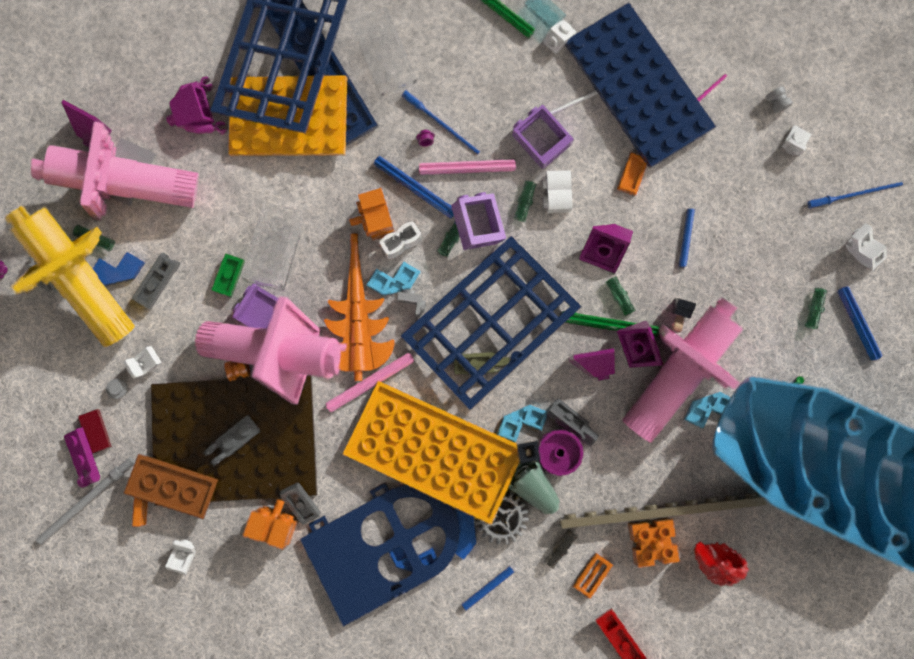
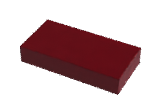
(95, 430)

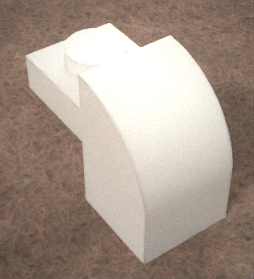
(865, 248)

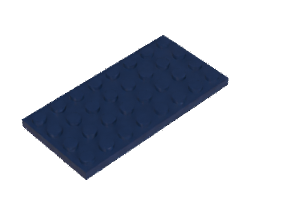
(639, 85)

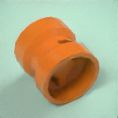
(235, 370)

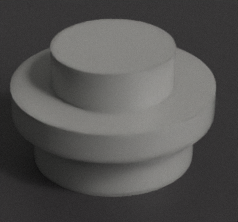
(116, 388)

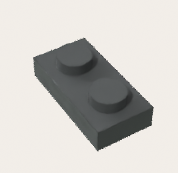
(300, 503)

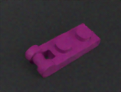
(82, 457)

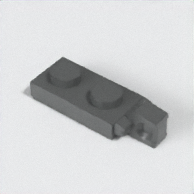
(572, 422)

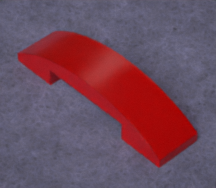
(619, 636)

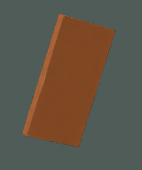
(171, 486)

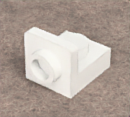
(796, 141)

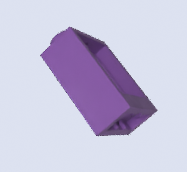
(565, 138)
(464, 228)

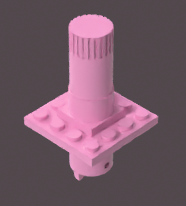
(105, 175)
(279, 353)
(686, 368)

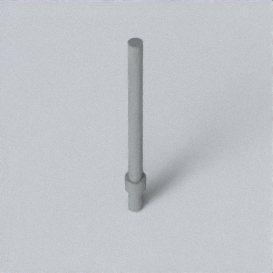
(115, 474)

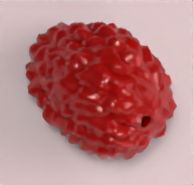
(720, 563)

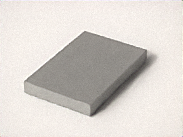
(129, 150)

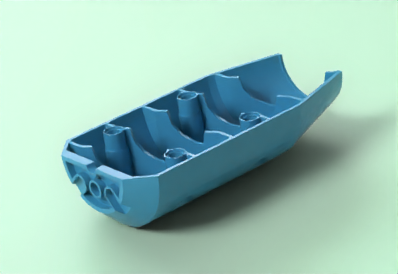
(824, 462)

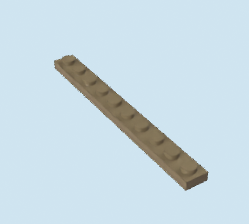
(670, 509)

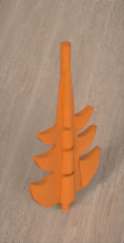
(356, 328)

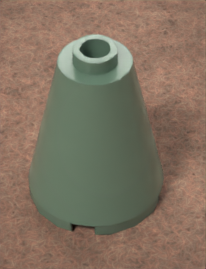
(535, 487)

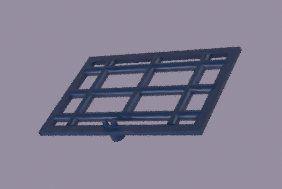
(279, 54)
(490, 321)

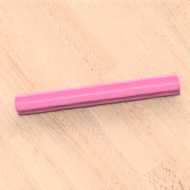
(467, 167)
(369, 382)

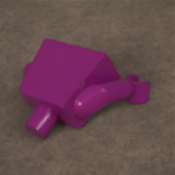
(192, 110)

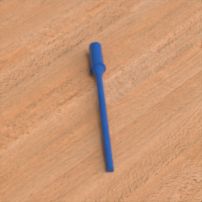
(419, 105)
(828, 199)

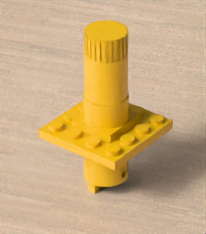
(65, 266)

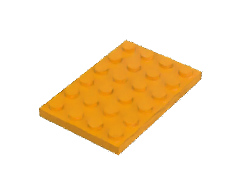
(325, 130)

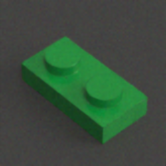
(228, 275)

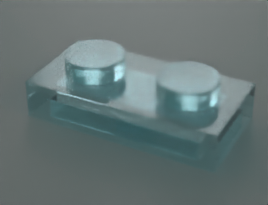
(546, 11)

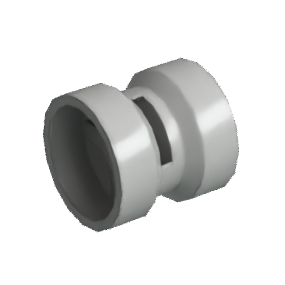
(779, 99)

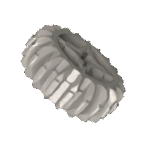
(509, 511)

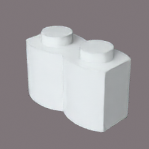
(558, 192)
(396, 242)

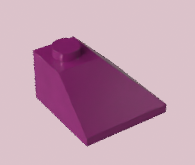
(81, 122)
(606, 246)
(596, 363)

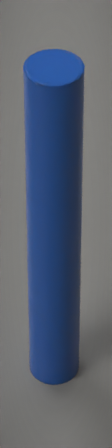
(686, 237)
(488, 588)

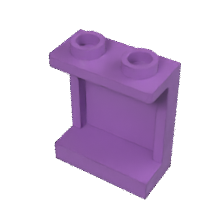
(255, 308)

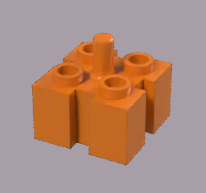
(373, 214)
(270, 526)
(653, 542)

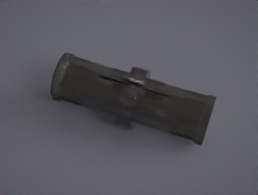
(561, 548)

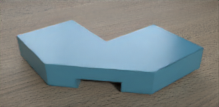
(387, 285)
(701, 408)
(513, 422)

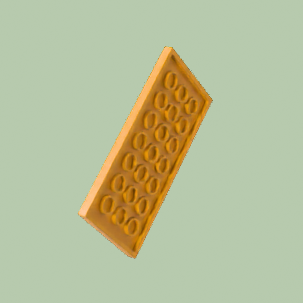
(434, 452)

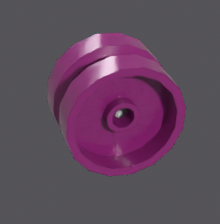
(571, 452)

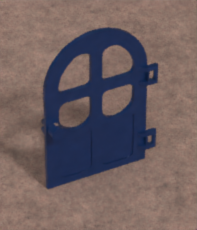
(350, 565)

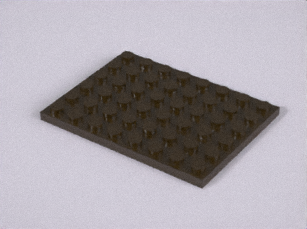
(196, 413)

